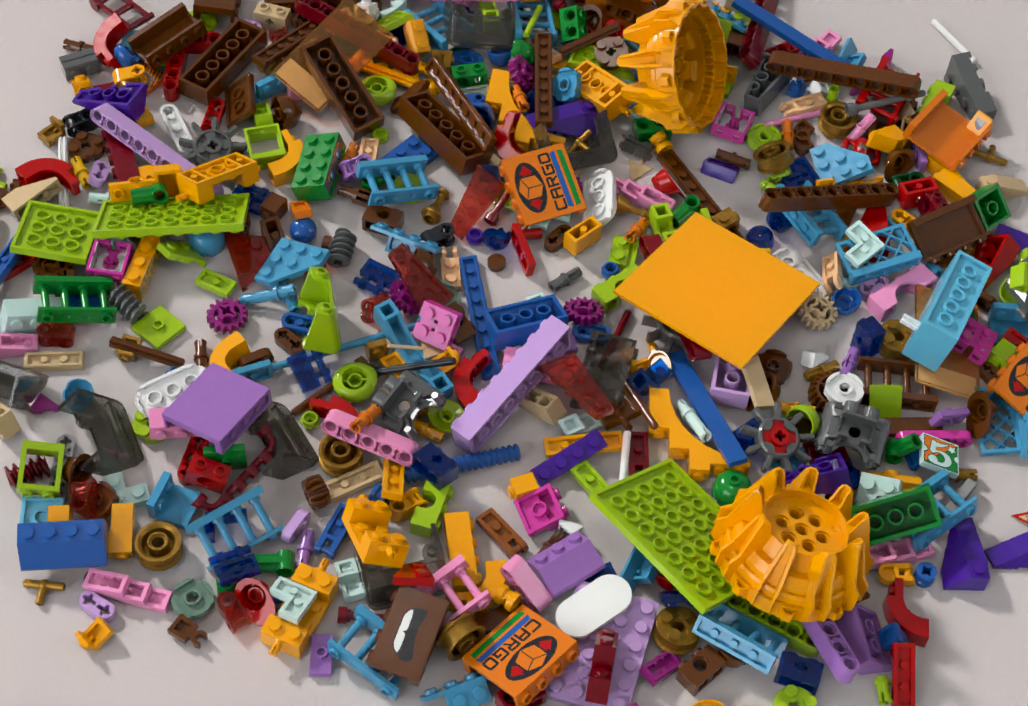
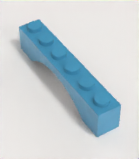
(395, 329)

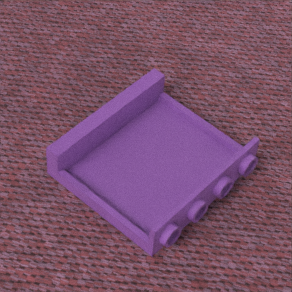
(218, 406)

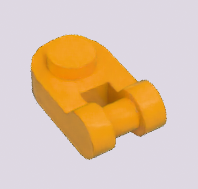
(888, 572)

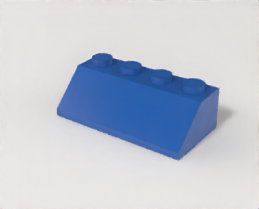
(515, 322)
(62, 544)

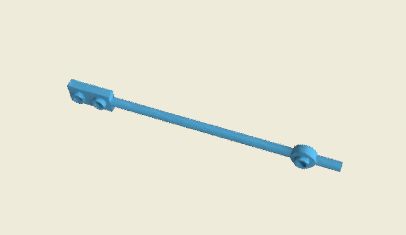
(264, 369)

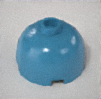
(207, 243)

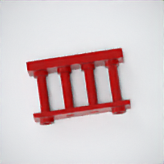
(862, 98)

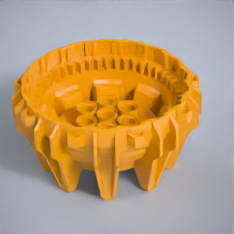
(677, 65)
(794, 548)

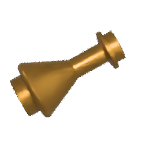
(625, 206)
(432, 213)

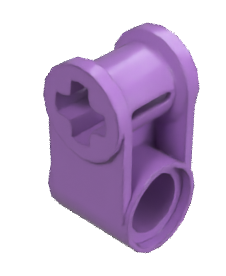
(351, 166)

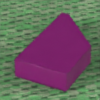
(42, 405)

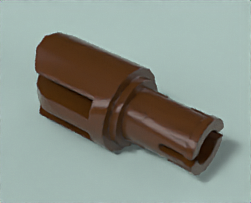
(355, 194)

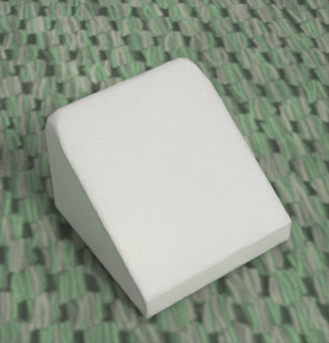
(816, 87)
(813, 358)
(569, 527)

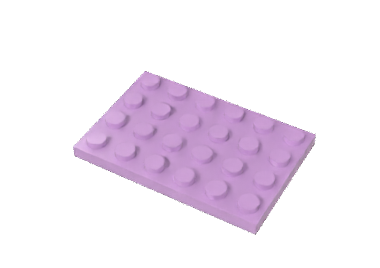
(634, 633)

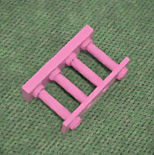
(457, 568)

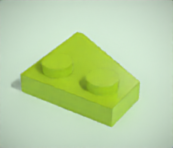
(181, 252)

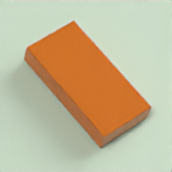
(300, 209)

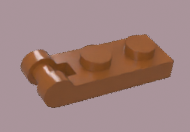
(501, 533)

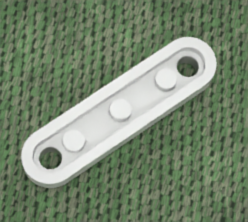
(175, 127)

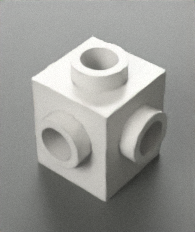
(370, 8)

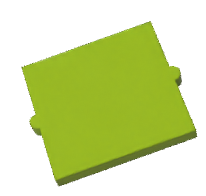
(886, 399)

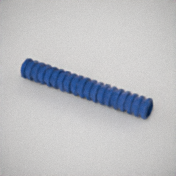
(473, 461)

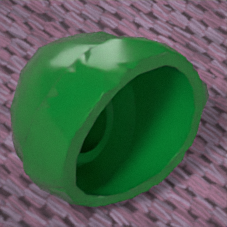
(525, 49)

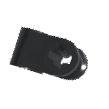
(80, 122)
(437, 235)

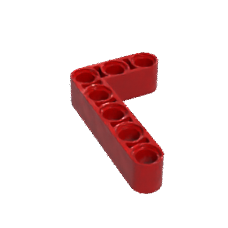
(177, 64)

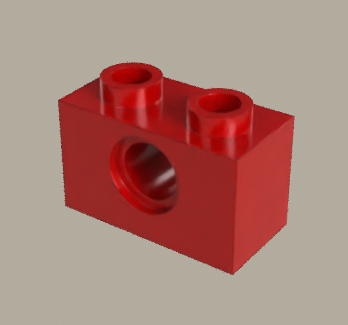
(912, 191)
(207, 473)

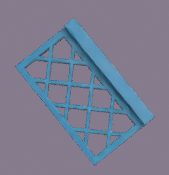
(887, 265)
(1018, 430)

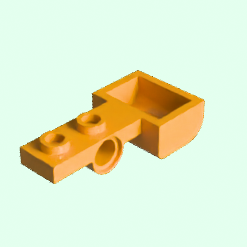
(162, 173)

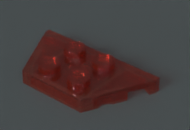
(247, 255)

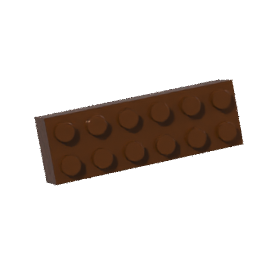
(222, 61)
(342, 86)
(442, 131)

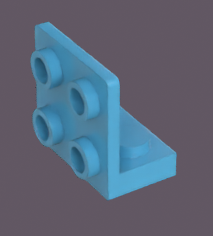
(1004, 316)
(171, 502)

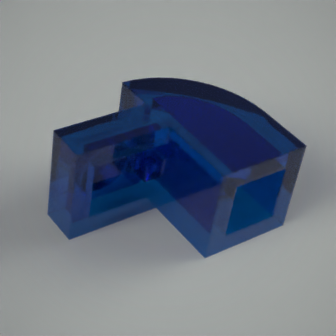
(650, 378)

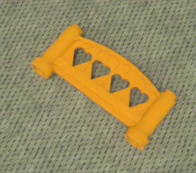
(399, 77)

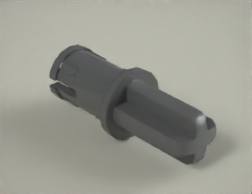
(564, 279)

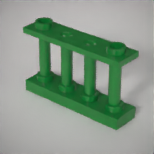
(74, 286)

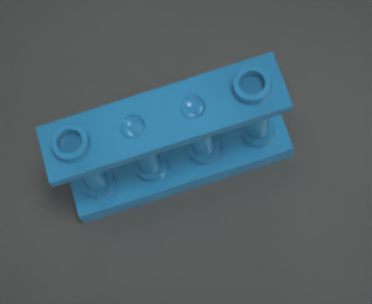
(546, 14)
(435, 38)
(401, 167)
(807, 225)
(234, 507)
(968, 508)
(363, 618)
(741, 637)

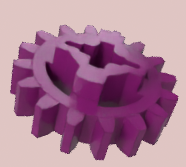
(522, 73)
(403, 298)
(584, 311)
(227, 316)

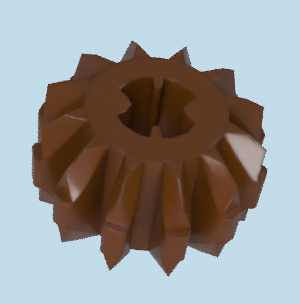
(316, 492)

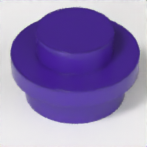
(474, 236)

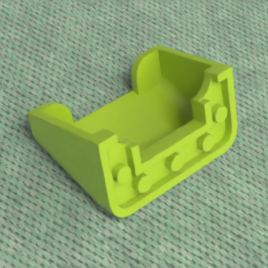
(319, 300)

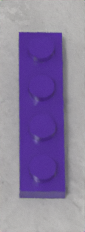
(569, 457)

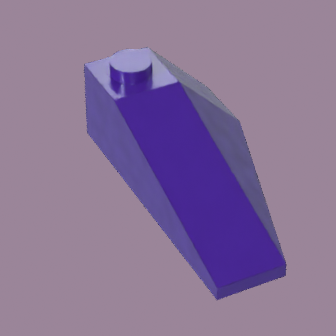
(126, 99)
(571, 118)
(832, 473)
(1010, 553)
(964, 559)

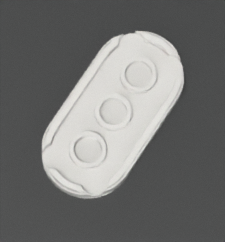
(600, 195)
(800, 263)
(166, 388)
(594, 606)

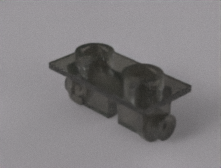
(643, 149)

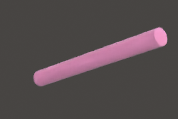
(794, 118)

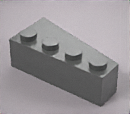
(764, 87)
(969, 87)

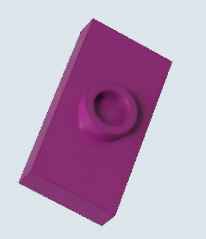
(660, 668)

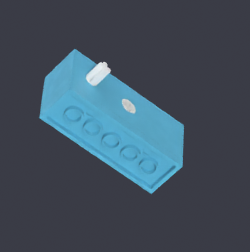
(946, 311)

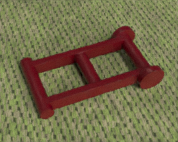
(99, 5)

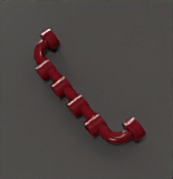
(251, 471)

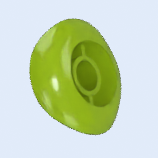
(380, 88)
(355, 382)

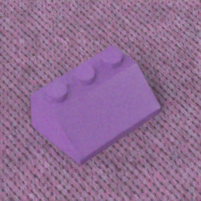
(566, 563)
(861, 632)

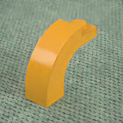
(284, 169)
(229, 351)
(492, 582)

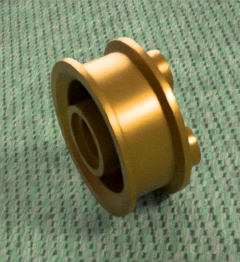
(834, 121)
(773, 157)
(895, 340)
(331, 459)
(158, 557)
(674, 629)
(460, 636)

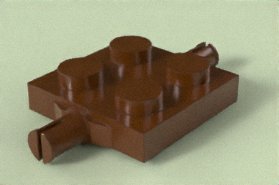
(622, 414)

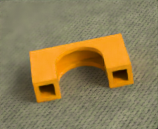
(122, 530)

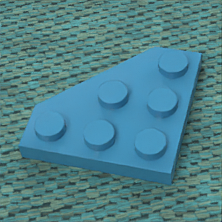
(840, 163)
(290, 261)

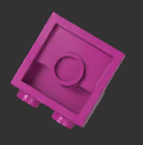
(541, 510)

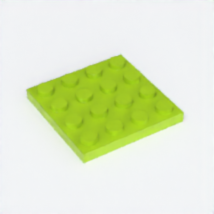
(55, 232)

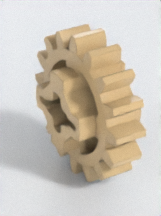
(817, 311)

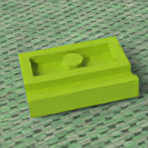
(622, 252)

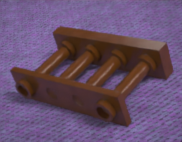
(910, 401)

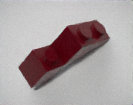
(602, 666)

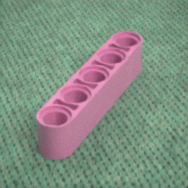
(371, 438)

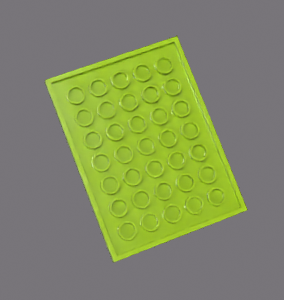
(671, 526)

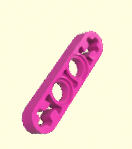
(958, 437)

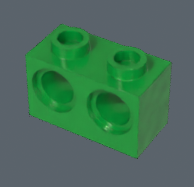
(570, 25)
(470, 74)
(645, 129)

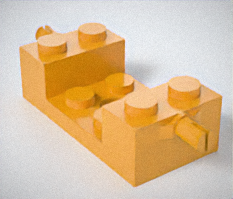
(607, 93)
(198, 182)
(367, 528)
(294, 638)

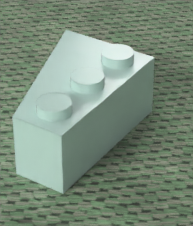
(21, 314)

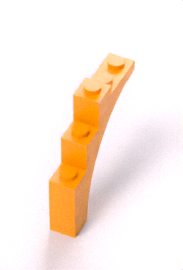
(501, 101)
(950, 183)
(681, 444)

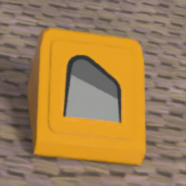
(979, 123)

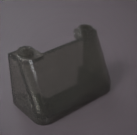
(609, 362)

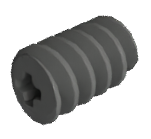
(342, 248)
(126, 304)

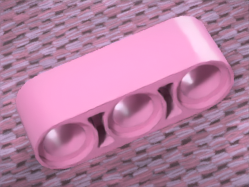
(526, 583)

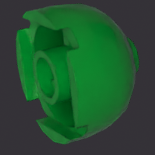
(727, 486)

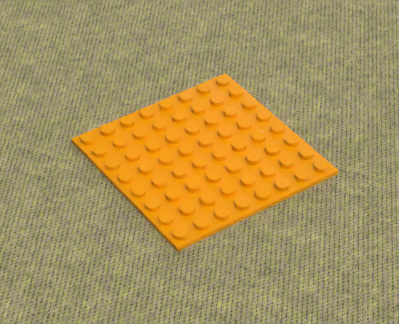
(717, 289)

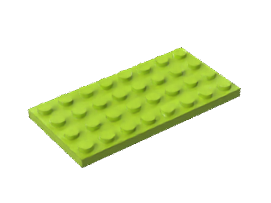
(219, 215)

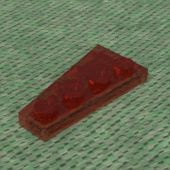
(477, 199)
(418, 278)
(578, 383)

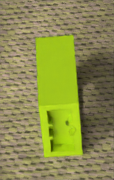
(269, 132)
(40, 449)

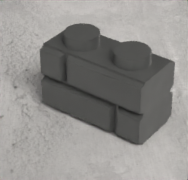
(79, 63)

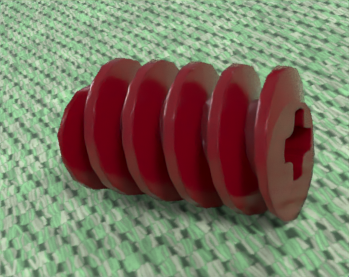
(31, 470)

